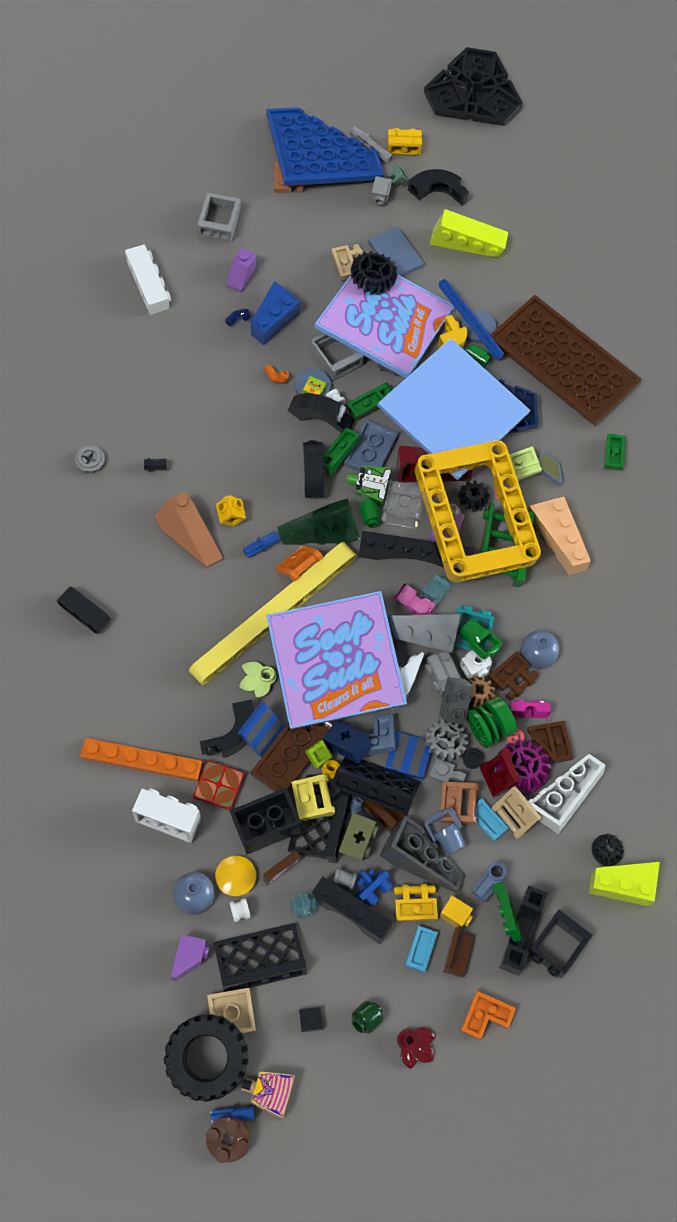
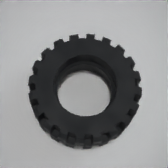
(176, 1052)

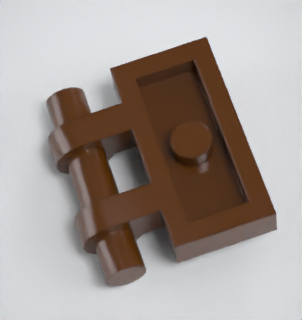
(509, 671)

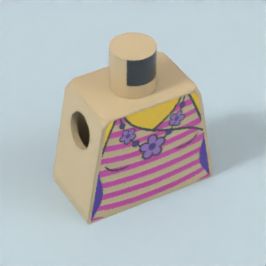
(270, 1092)

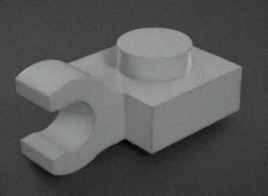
(444, 771)

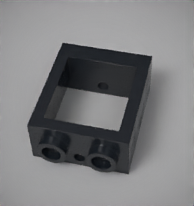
(571, 928)

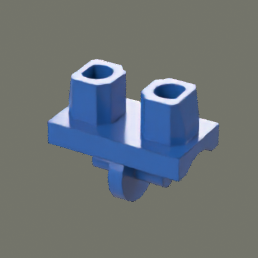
(379, 880)

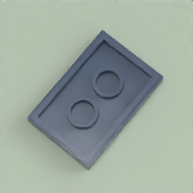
(397, 247)
(373, 447)

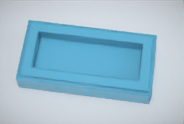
(489, 821)
(421, 949)

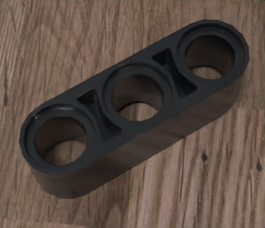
(83, 610)

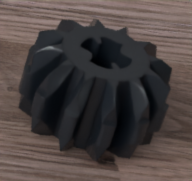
(470, 490)

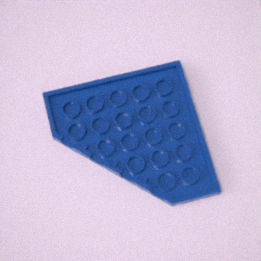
(318, 153)

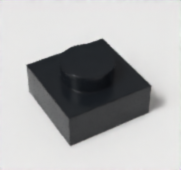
(310, 1019)

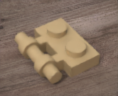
(343, 259)

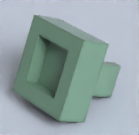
(399, 175)

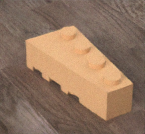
(561, 534)

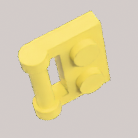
(306, 799)

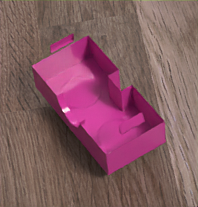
(408, 598)
(533, 709)

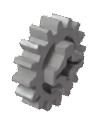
(444, 742)

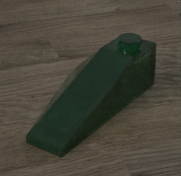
(325, 525)

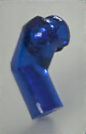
(235, 315)

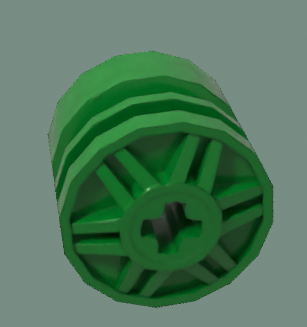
(491, 722)

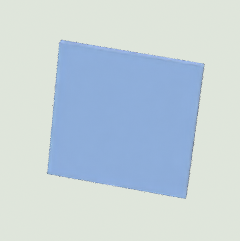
(452, 403)

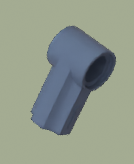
(484, 886)

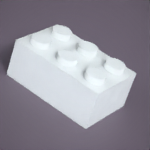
(166, 815)

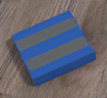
(261, 729)
(410, 756)

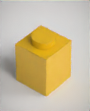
(456, 913)

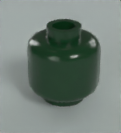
(367, 1017)

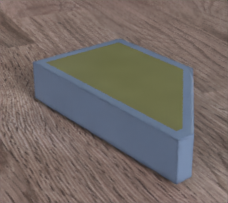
(550, 468)

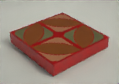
(219, 785)

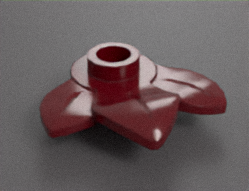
(418, 1048)

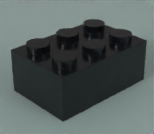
(266, 821)

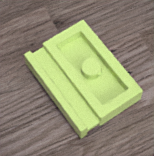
(525, 463)

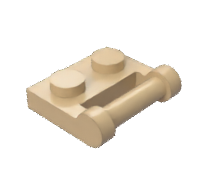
(519, 809)

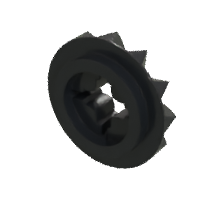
(601, 855)

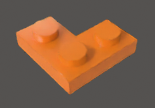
(483, 1010)

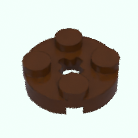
(233, 1127)

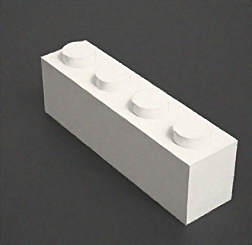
(147, 279)

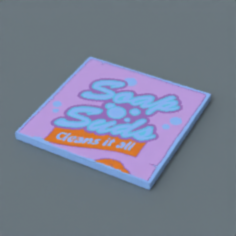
(387, 326)
(336, 660)

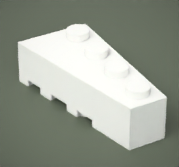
(565, 795)

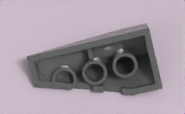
(415, 853)

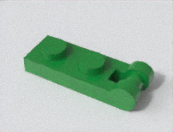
(368, 402)
(339, 450)
(506, 910)

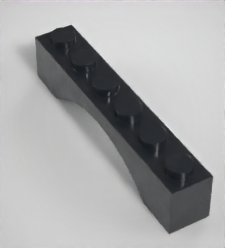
(384, 546)

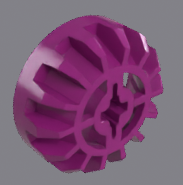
(530, 781)

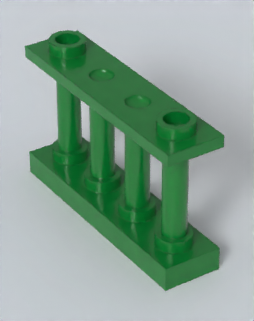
(489, 514)

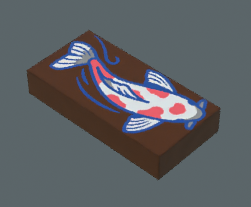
(280, 868)

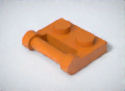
(298, 562)

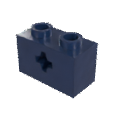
(347, 741)

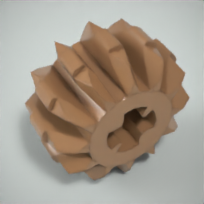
(484, 687)

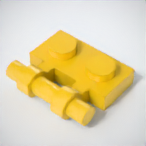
(415, 909)

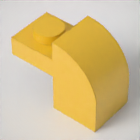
(453, 332)

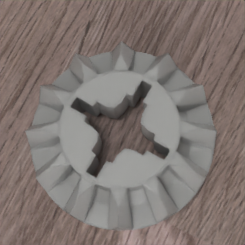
(87, 452)

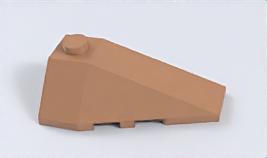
(184, 524)

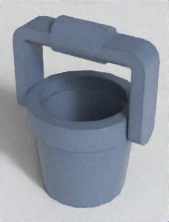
(450, 837)

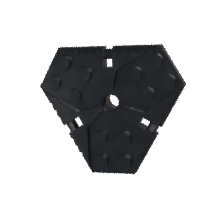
(475, 84)

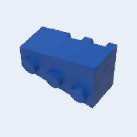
(274, 313)

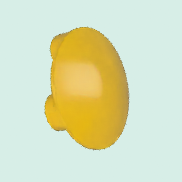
(235, 876)

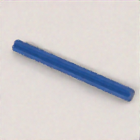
(471, 320)

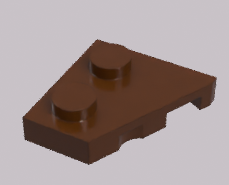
(553, 740)

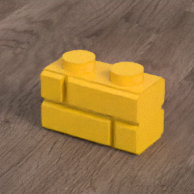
(404, 141)

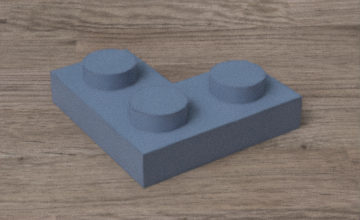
(384, 735)

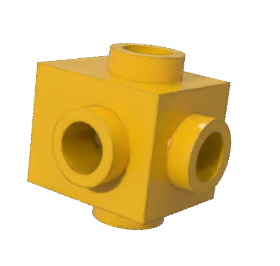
(230, 511)

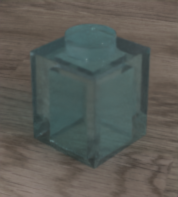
(436, 589)

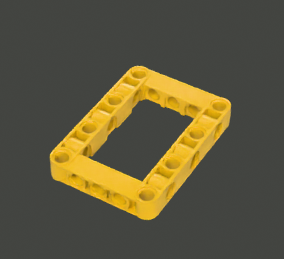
(443, 520)

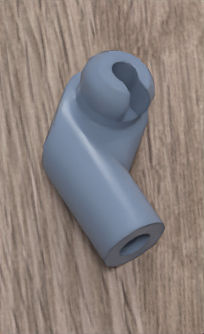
(356, 807)

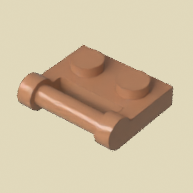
(452, 798)

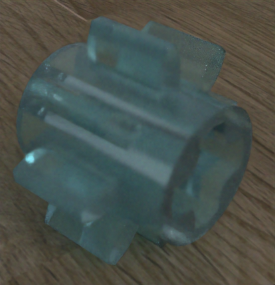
(303, 905)

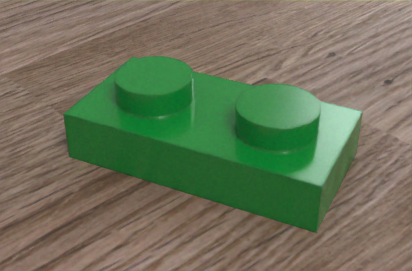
(614, 452)

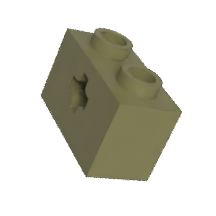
(349, 845)

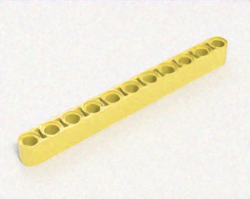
(257, 625)

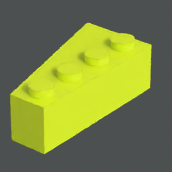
(468, 235)

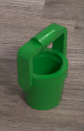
(476, 635)

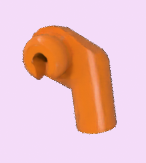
(281, 377)

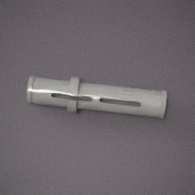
(367, 141)

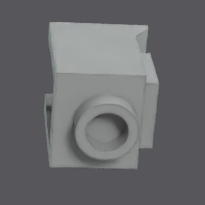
(381, 191)

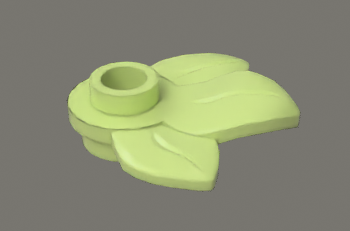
(255, 681)

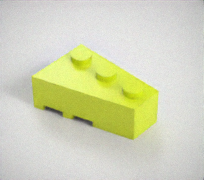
(626, 882)

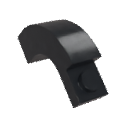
(438, 181)
(320, 407)
(313, 469)
(232, 741)

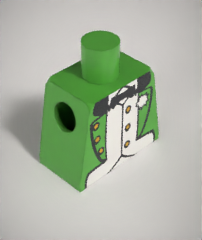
(371, 482)

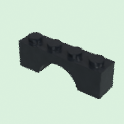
(363, 916)
(527, 918)

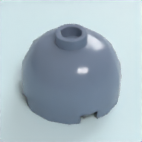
(540, 649)
(194, 893)

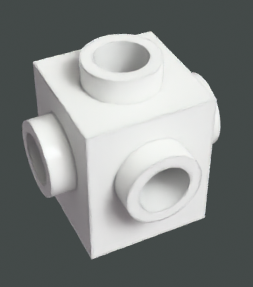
(474, 666)

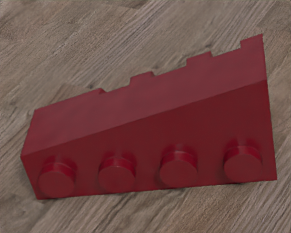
(407, 460)

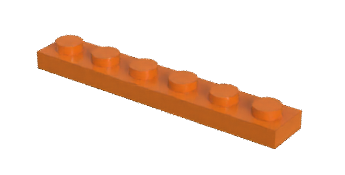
(141, 759)

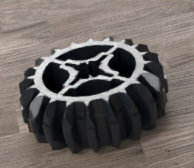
(372, 277)

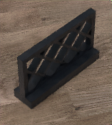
(374, 791)
(336, 830)
(268, 973)

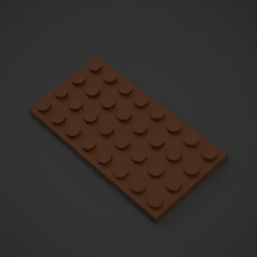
(565, 360)

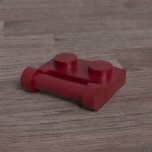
(504, 777)

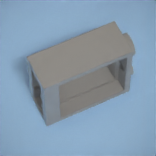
(217, 230)
(340, 368)

